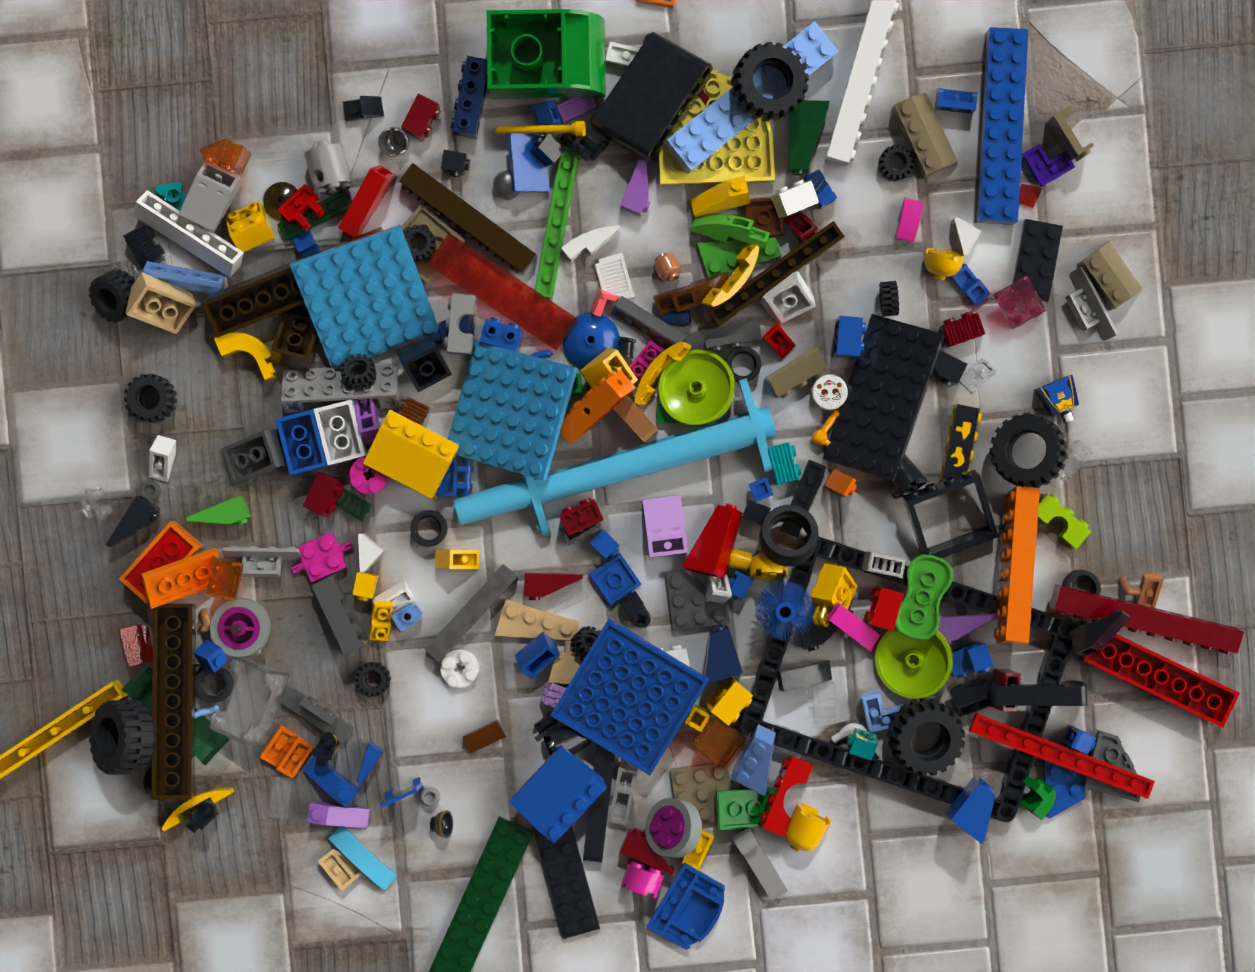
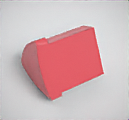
(600, 301)

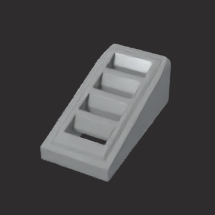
(868, 561)

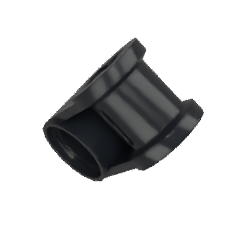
(633, 607)

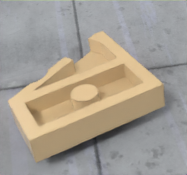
(339, 868)

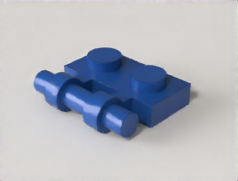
(449, 483)

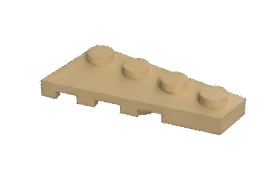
(529, 622)

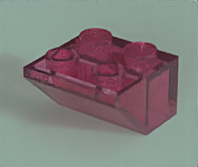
(1019, 302)

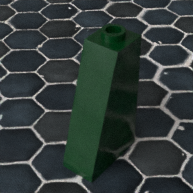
(804, 131)

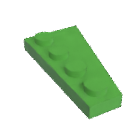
(720, 256)

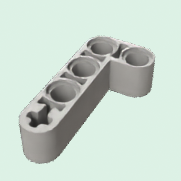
(760, 863)

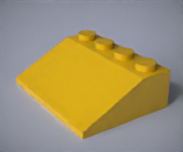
(411, 454)

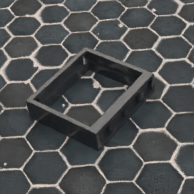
(959, 543)

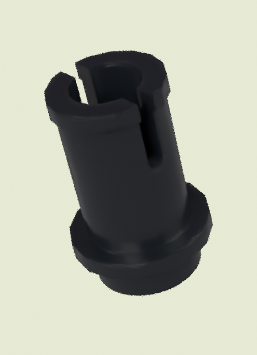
(545, 723)

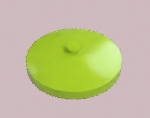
(697, 388)
(912, 665)

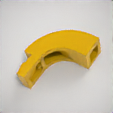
(240, 342)

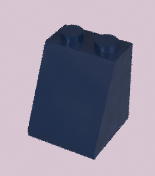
(721, 655)

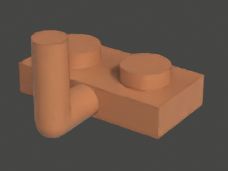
(1148, 591)

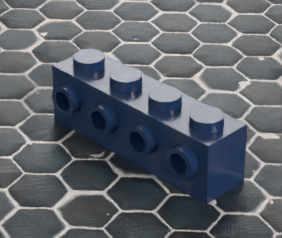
(471, 98)

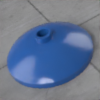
(587, 325)

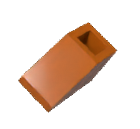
(840, 483)

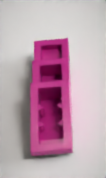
(854, 627)

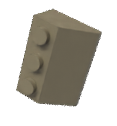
(1110, 276)
(796, 373)

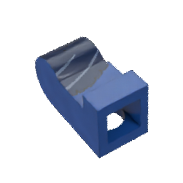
(822, 188)

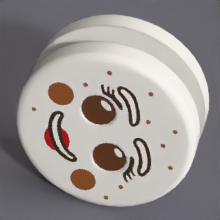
(829, 392)

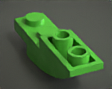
(724, 226)

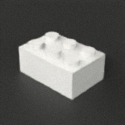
(340, 432)

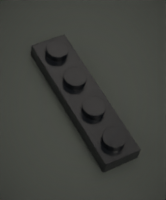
(805, 493)

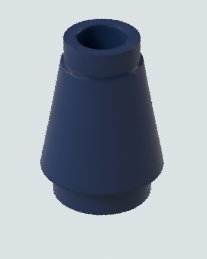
(678, 319)

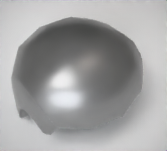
(393, 141)
(503, 186)

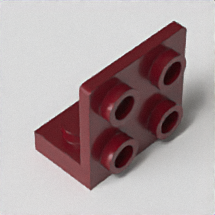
(581, 517)

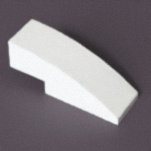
(589, 241)

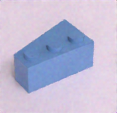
(755, 761)

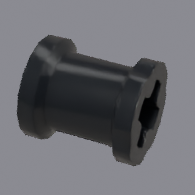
(626, 347)

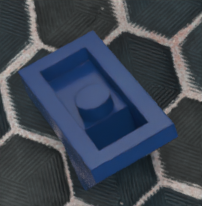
(306, 244)

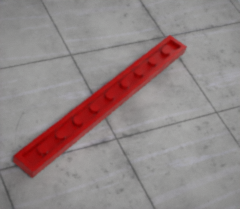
(1061, 755)

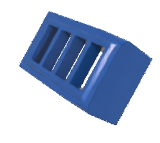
(371, 756)

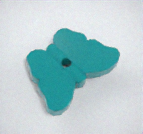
(168, 190)

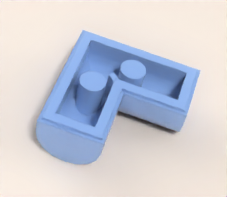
(877, 717)

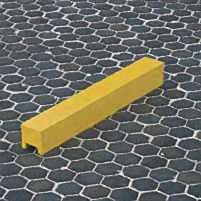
(58, 728)

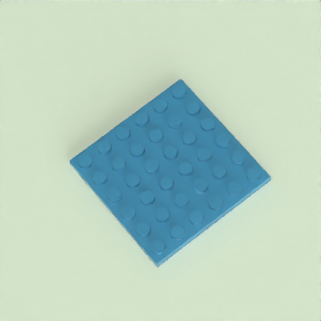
(365, 296)
(511, 410)

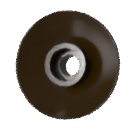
(271, 196)

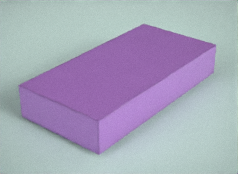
(575, 108)

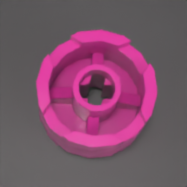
(361, 483)
(642, 879)

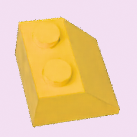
(729, 700)

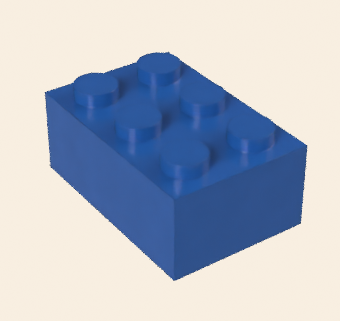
(301, 442)

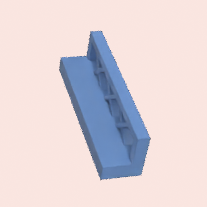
(185, 277)

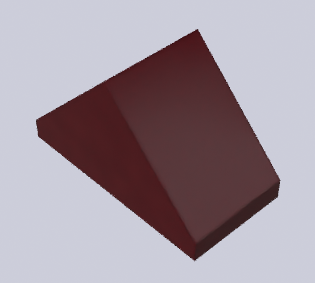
(800, 226)

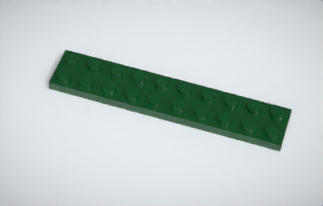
(482, 897)

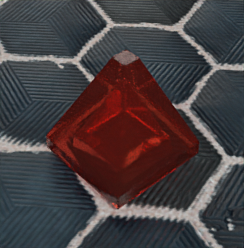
(1029, 195)

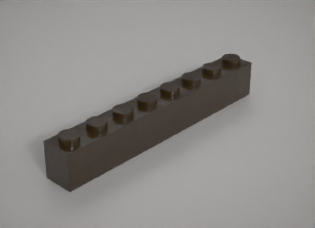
(467, 218)
(776, 273)

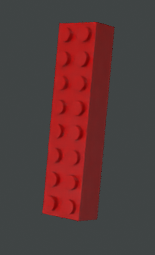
(1165, 679)

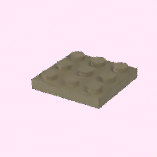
(439, 229)
(699, 785)

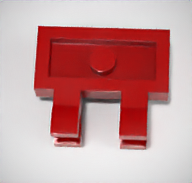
(298, 204)

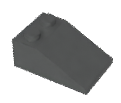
(254, 456)

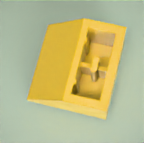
(249, 226)
(605, 363)

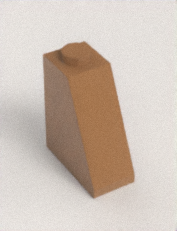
(635, 419)

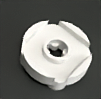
(450, 662)

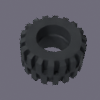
(111, 294)
(135, 393)

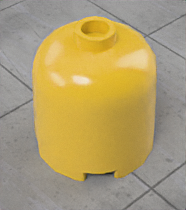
(806, 828)

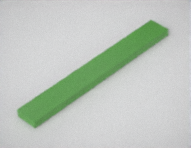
(556, 222)

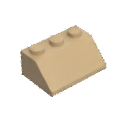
(160, 303)

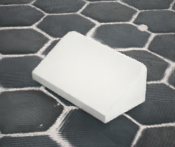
(398, 594)

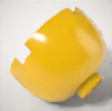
(943, 263)
(766, 569)

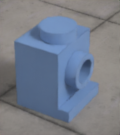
(401, 622)

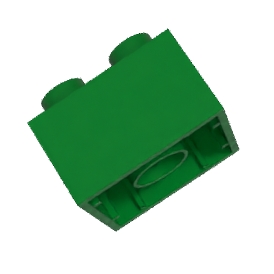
(545, 54)

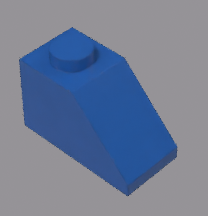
(1079, 740)

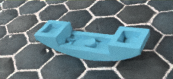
(362, 857)

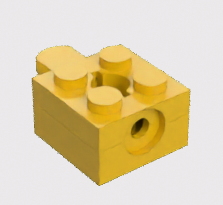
(832, 586)

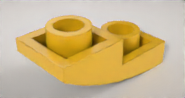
(380, 620)

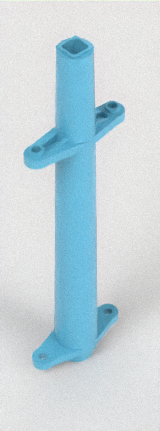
(648, 458)

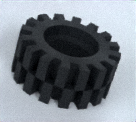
(907, 159)
(429, 238)
(889, 298)
(355, 363)
(578, 641)
(361, 679)

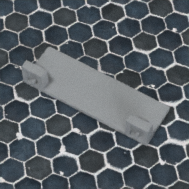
(327, 385)

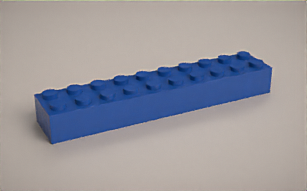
(1001, 126)

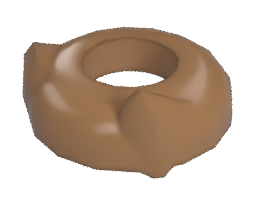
(203, 621)

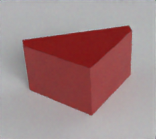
(778, 340)

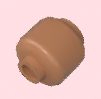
(667, 267)

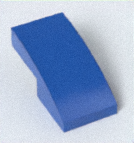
(970, 285)

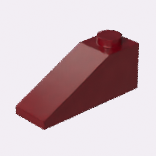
(543, 584)
(637, 847)

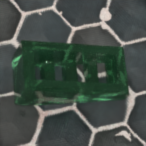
(363, 513)

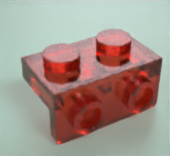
(136, 644)

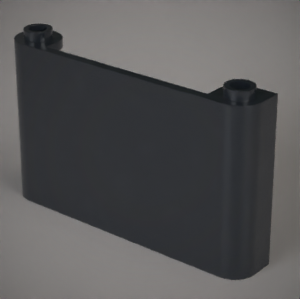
(650, 96)

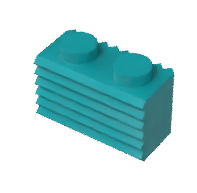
(783, 463)

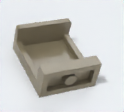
(1065, 137)

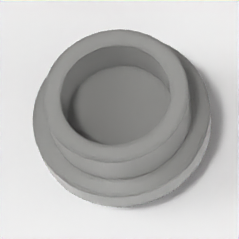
(430, 796)

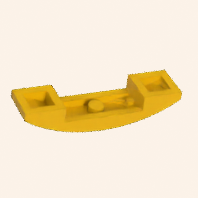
(747, 260)
(645, 390)
(177, 817)

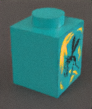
(862, 743)

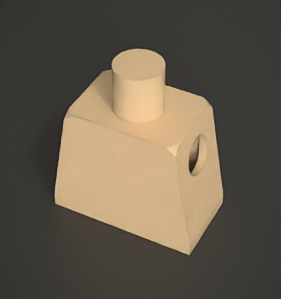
(565, 665)

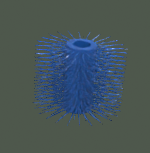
(788, 599)

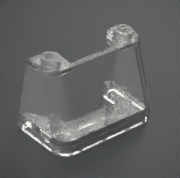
(252, 702)

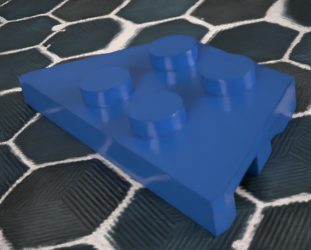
(1066, 785)

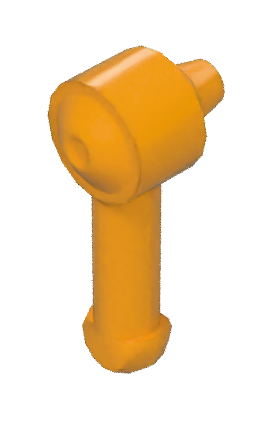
(820, 436)

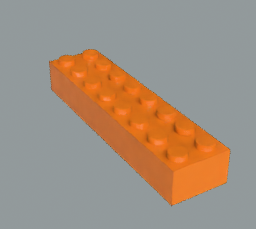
(1017, 566)

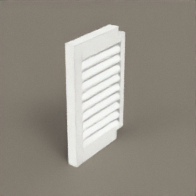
(614, 276)

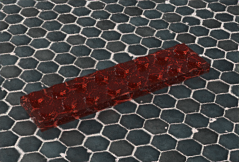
(502, 291)

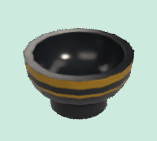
(442, 824)

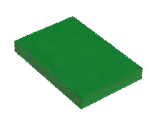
(739, 808)

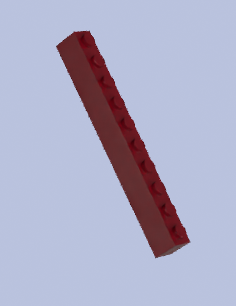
(1148, 619)

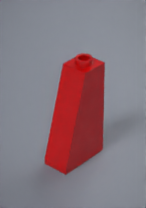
(366, 200)
(715, 543)

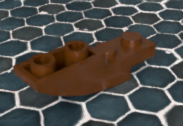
(688, 296)

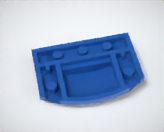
(688, 907)

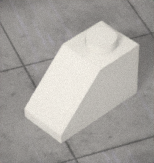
(161, 458)

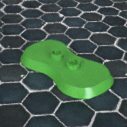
(927, 582)

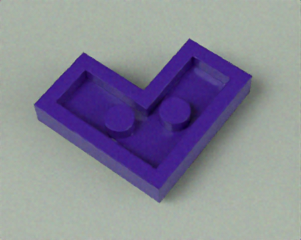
(1045, 169)

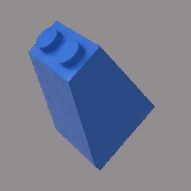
(973, 809)

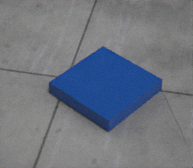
(615, 579)

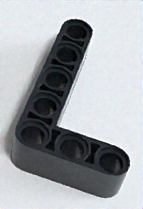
(1068, 694)

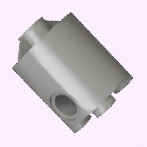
(327, 168)

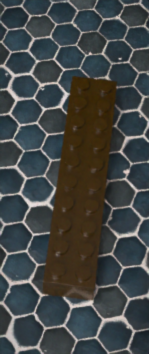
(257, 297)
(173, 702)

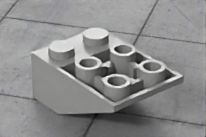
(210, 196)

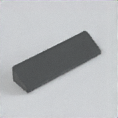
(646, 323)

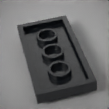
(1038, 255)

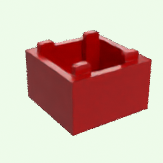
(884, 608)

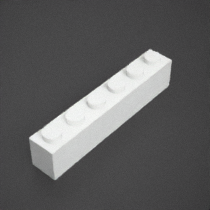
(188, 235)

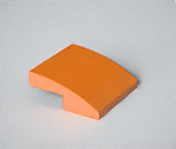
(286, 751)

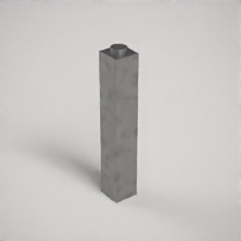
(470, 613)

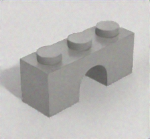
(460, 306)

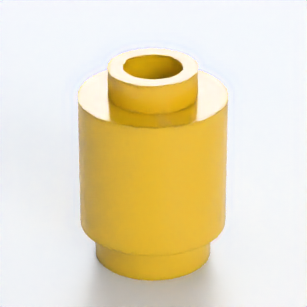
(740, 560)

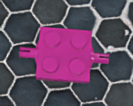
(322, 557)

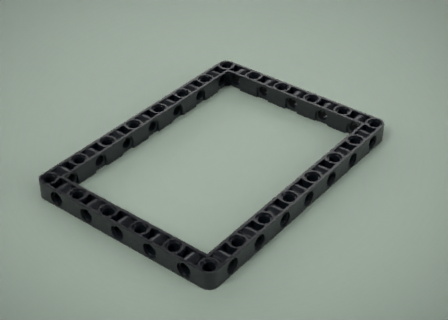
(1034, 721)

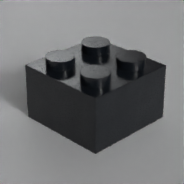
(424, 363)

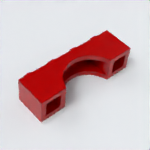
(793, 772)

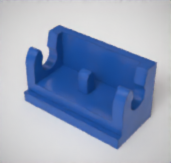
(956, 101)

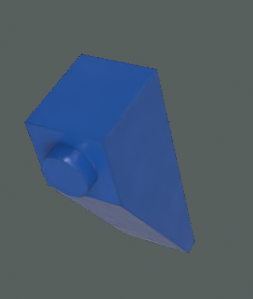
(332, 782)

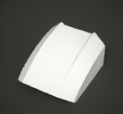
(788, 298)

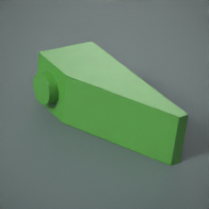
(229, 512)

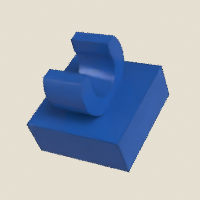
(761, 489)

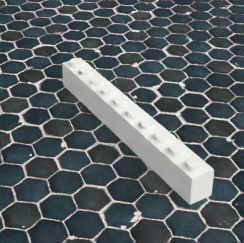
(860, 81)

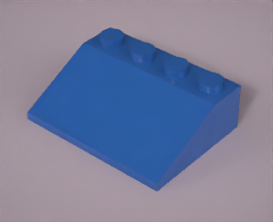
(558, 793)

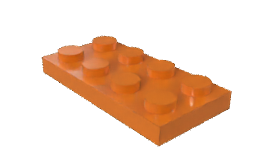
(178, 578)

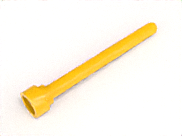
(577, 128)

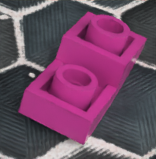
(909, 219)
(645, 358)

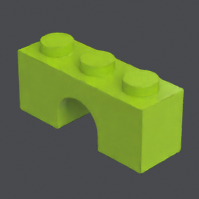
(1074, 530)

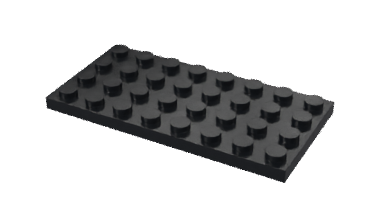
(884, 397)

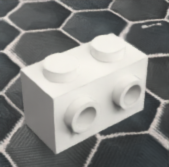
(794, 199)

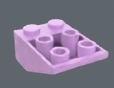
(665, 526)

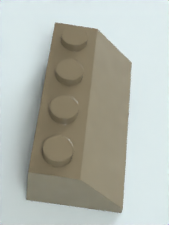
(924, 134)

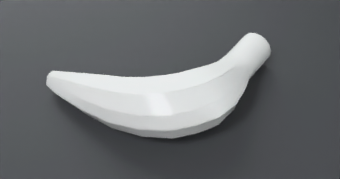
(849, 729)

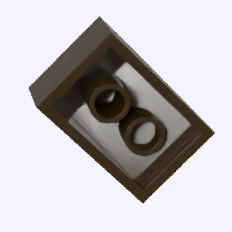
(295, 340)

